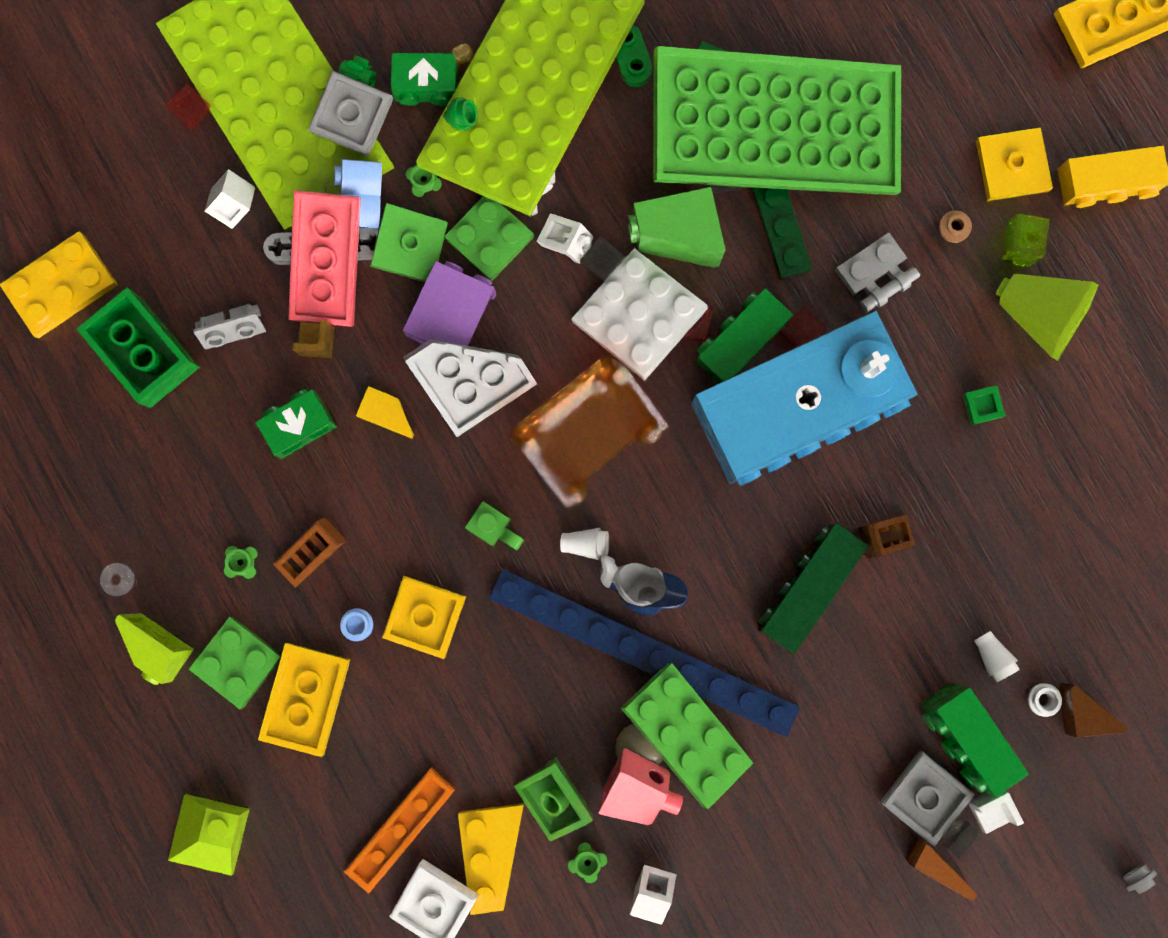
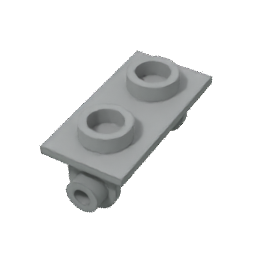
(217, 331)

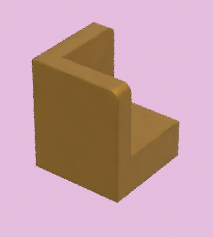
(315, 339)

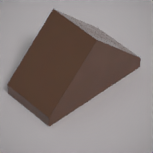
(887, 536)
(1084, 716)

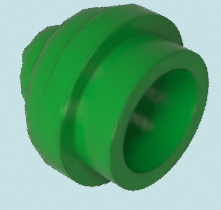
(461, 114)

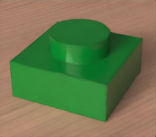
(983, 405)

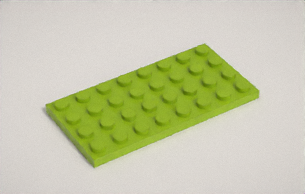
(263, 90)
(530, 95)

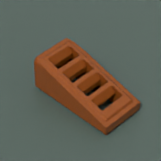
(329, 534)
(930, 863)

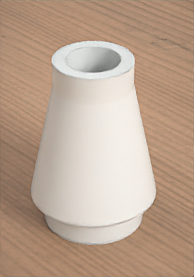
(586, 543)
(996, 657)

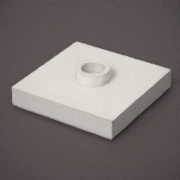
(433, 903)

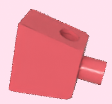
(638, 790)

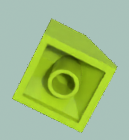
(152, 648)
(208, 834)

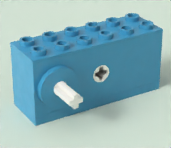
(842, 378)

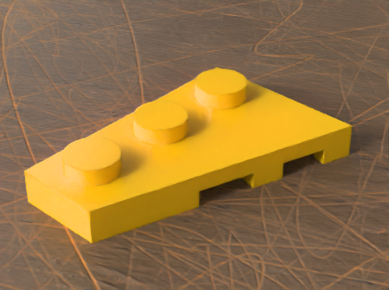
(488, 853)

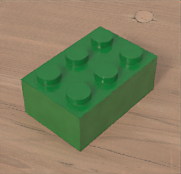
(138, 348)
(973, 739)

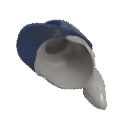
(642, 587)

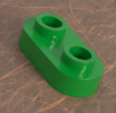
(634, 53)

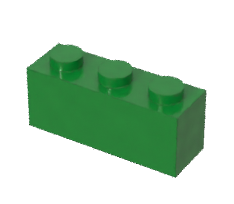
(743, 336)

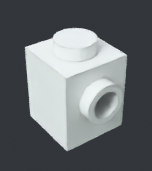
(653, 894)

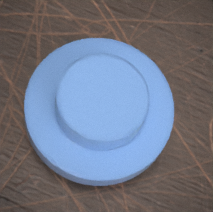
(356, 624)

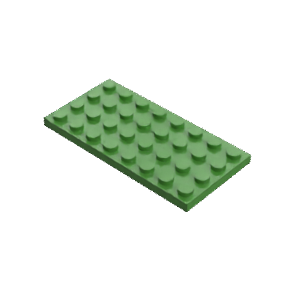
(776, 122)

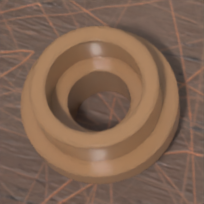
(949, 233)

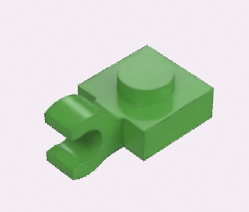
(491, 525)

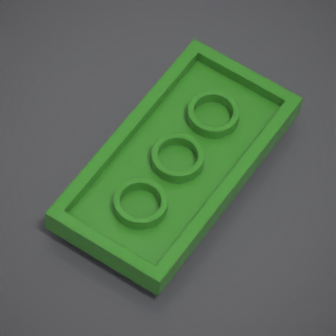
(687, 735)

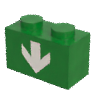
(424, 78)
(295, 423)

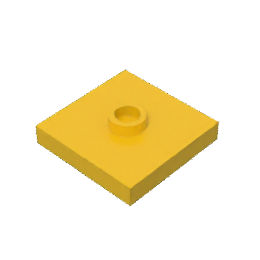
(1014, 164)
(424, 617)

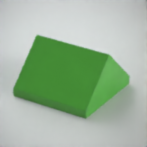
(554, 800)

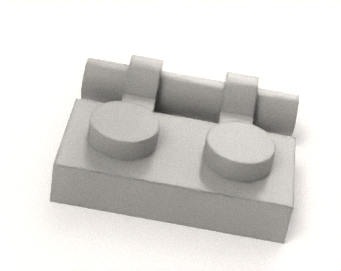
(871, 264)

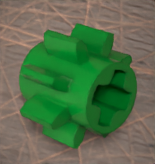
(358, 70)

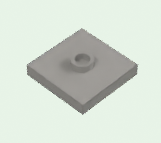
(350, 113)
(927, 798)

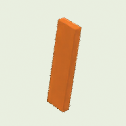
(399, 830)

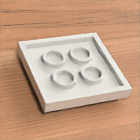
(639, 314)

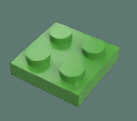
(489, 237)
(236, 662)

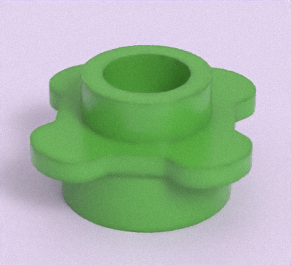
(415, 174)
(232, 567)
(589, 872)

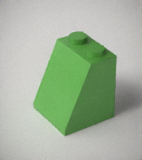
(679, 228)

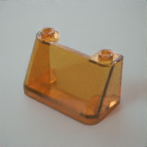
(587, 428)

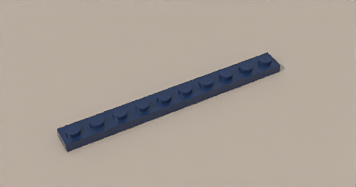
(643, 651)

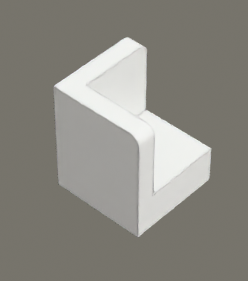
(230, 199)
(994, 811)

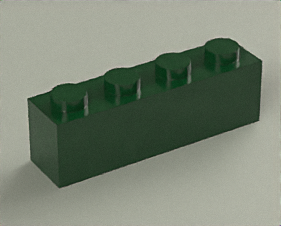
(812, 588)

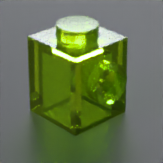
(1026, 239)

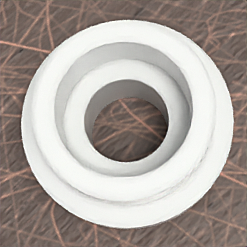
(1054, 699)

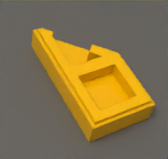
(385, 412)

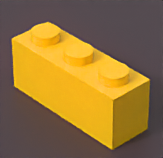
(1113, 176)

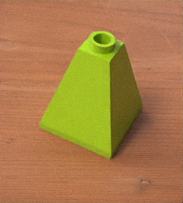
(1047, 307)

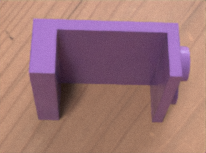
(449, 305)

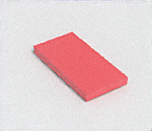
(324, 257)

